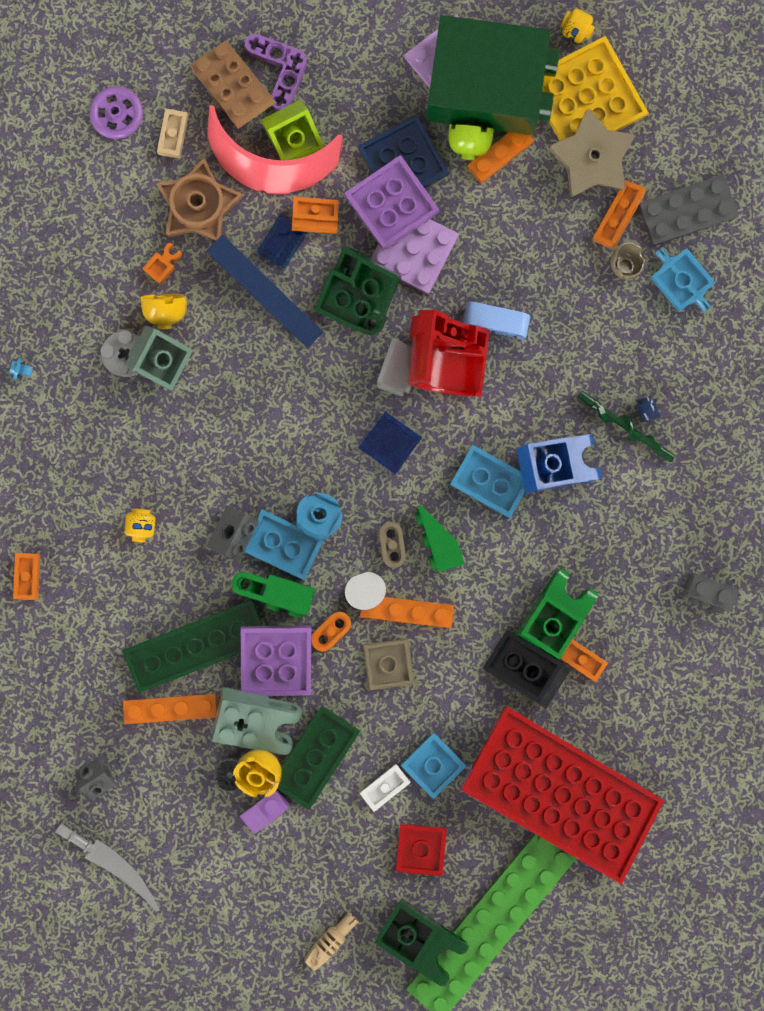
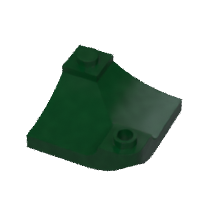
(358, 292)

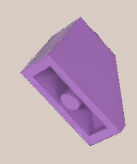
(265, 811)

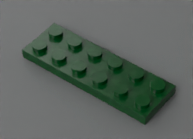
(190, 647)

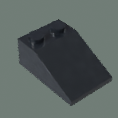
(526, 669)

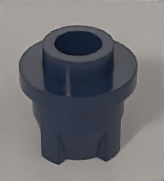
(647, 409)

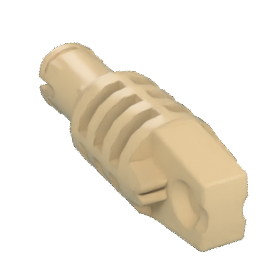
(330, 942)

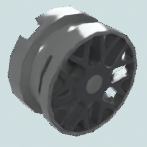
(224, 774)

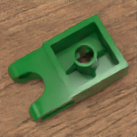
(276, 593)
(559, 609)

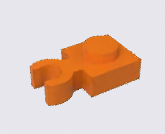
(160, 266)

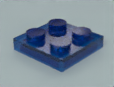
(390, 443)

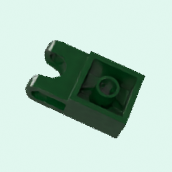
(422, 949)

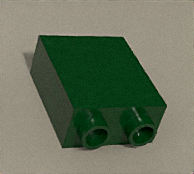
(491, 75)

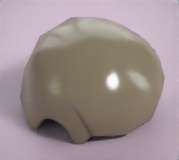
(630, 253)

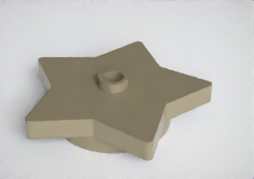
(581, 167)

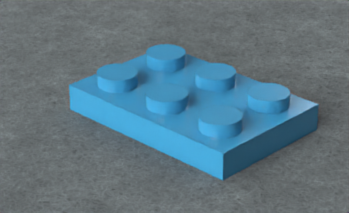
(490, 481)
(283, 545)

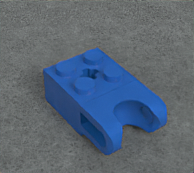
(555, 463)

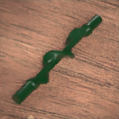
(626, 423)

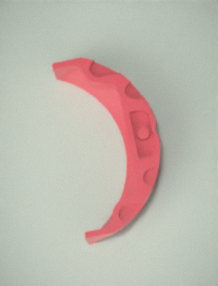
(270, 174)

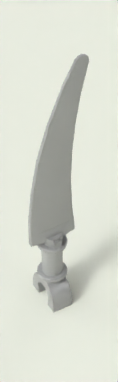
(111, 861)

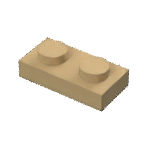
(172, 133)

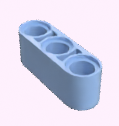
(497, 319)

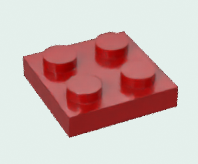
(421, 849)

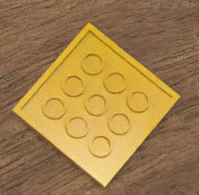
(592, 81)

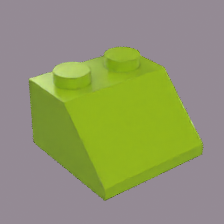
(292, 132)

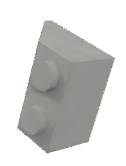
(395, 369)

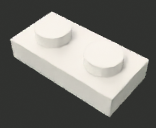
(384, 787)

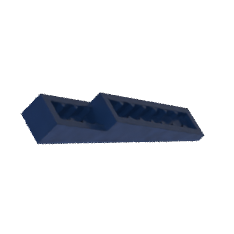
(264, 291)

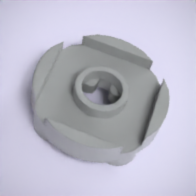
(111, 351)

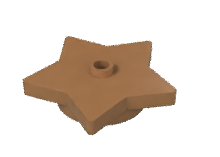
(193, 188)

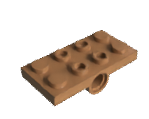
(232, 84)

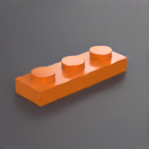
(499, 155)
(619, 215)

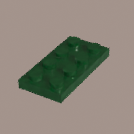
(316, 757)

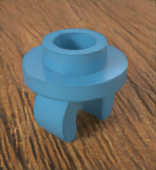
(17, 368)

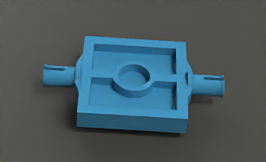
(682, 280)

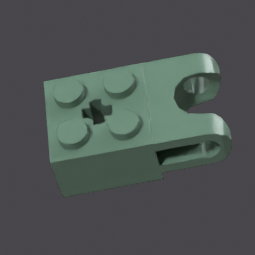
(253, 721)

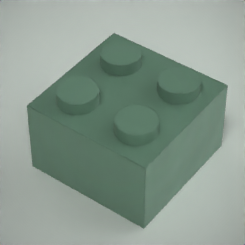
(158, 357)

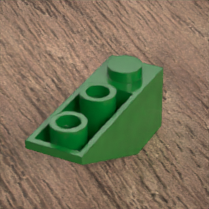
(443, 547)

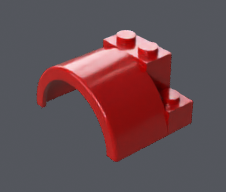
(443, 368)

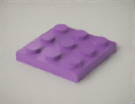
(391, 202)
(276, 660)

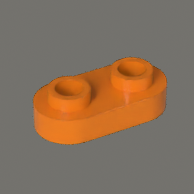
(330, 630)

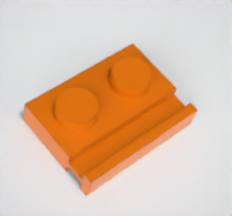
(315, 215)

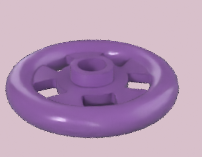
(122, 130)

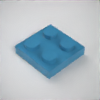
(433, 765)

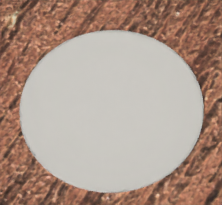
(365, 591)

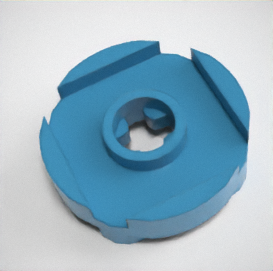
(318, 528)

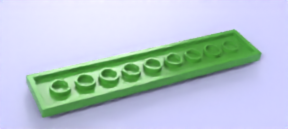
(494, 921)

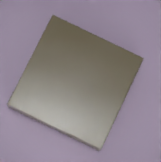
(388, 664)

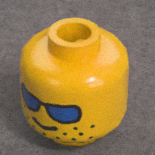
(577, 25)
(140, 525)

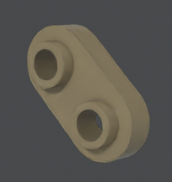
(392, 545)

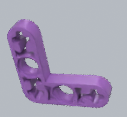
(284, 62)

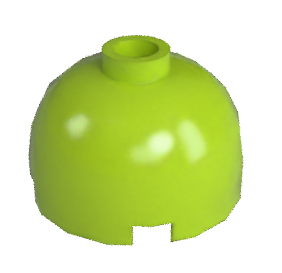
(469, 140)

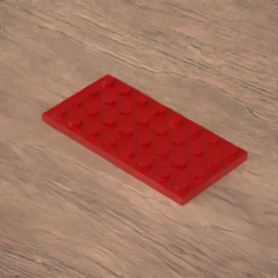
(562, 795)

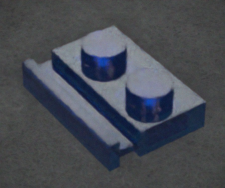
(281, 242)

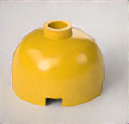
(164, 309)
(258, 773)

